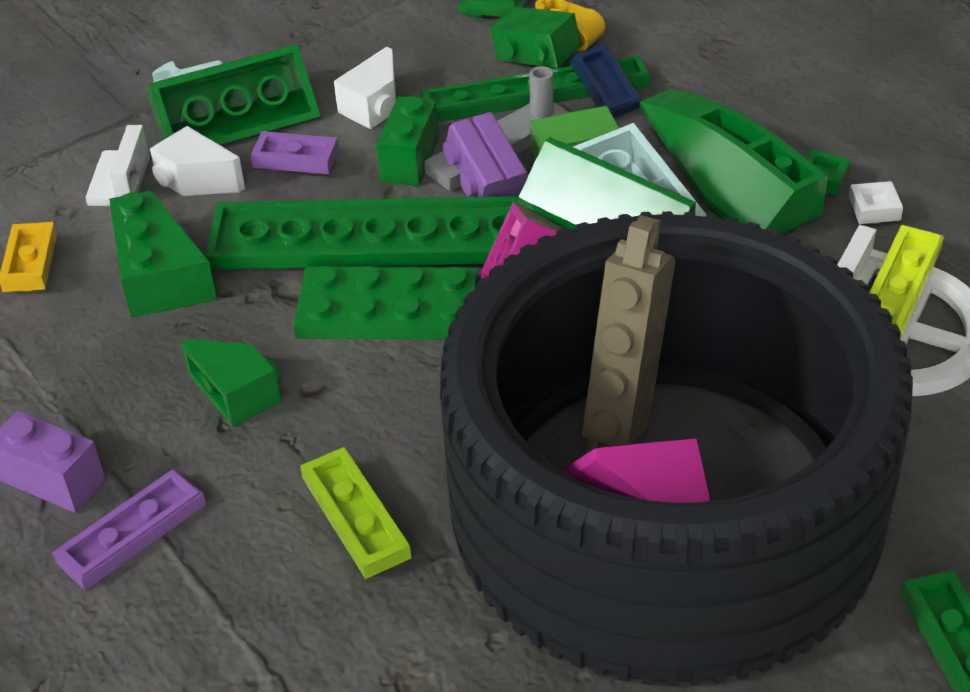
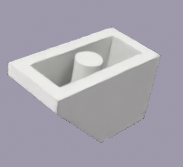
(368, 90)
(196, 165)

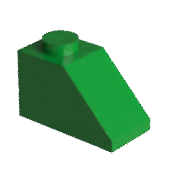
(233, 377)

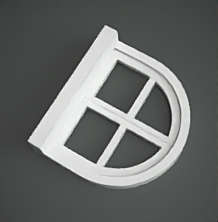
(867, 262)

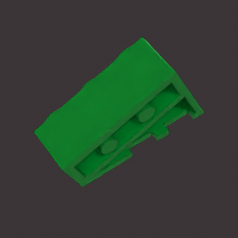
(157, 258)

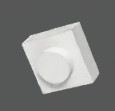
(875, 202)

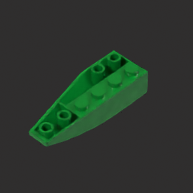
(737, 162)

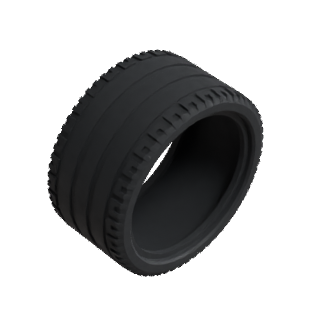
(670, 583)

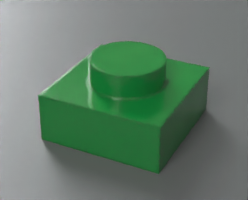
(834, 166)

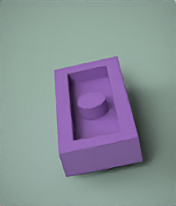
(294, 152)

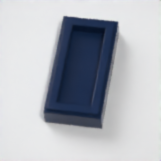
(605, 80)

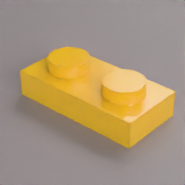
(28, 257)

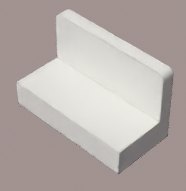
(120, 169)

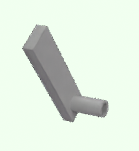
(515, 126)

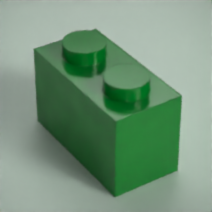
(535, 37)
(407, 140)

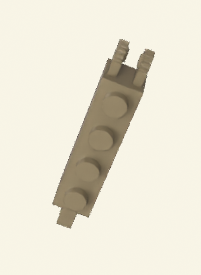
(628, 338)

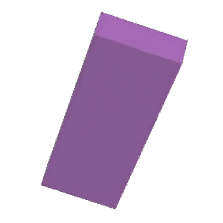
(129, 529)

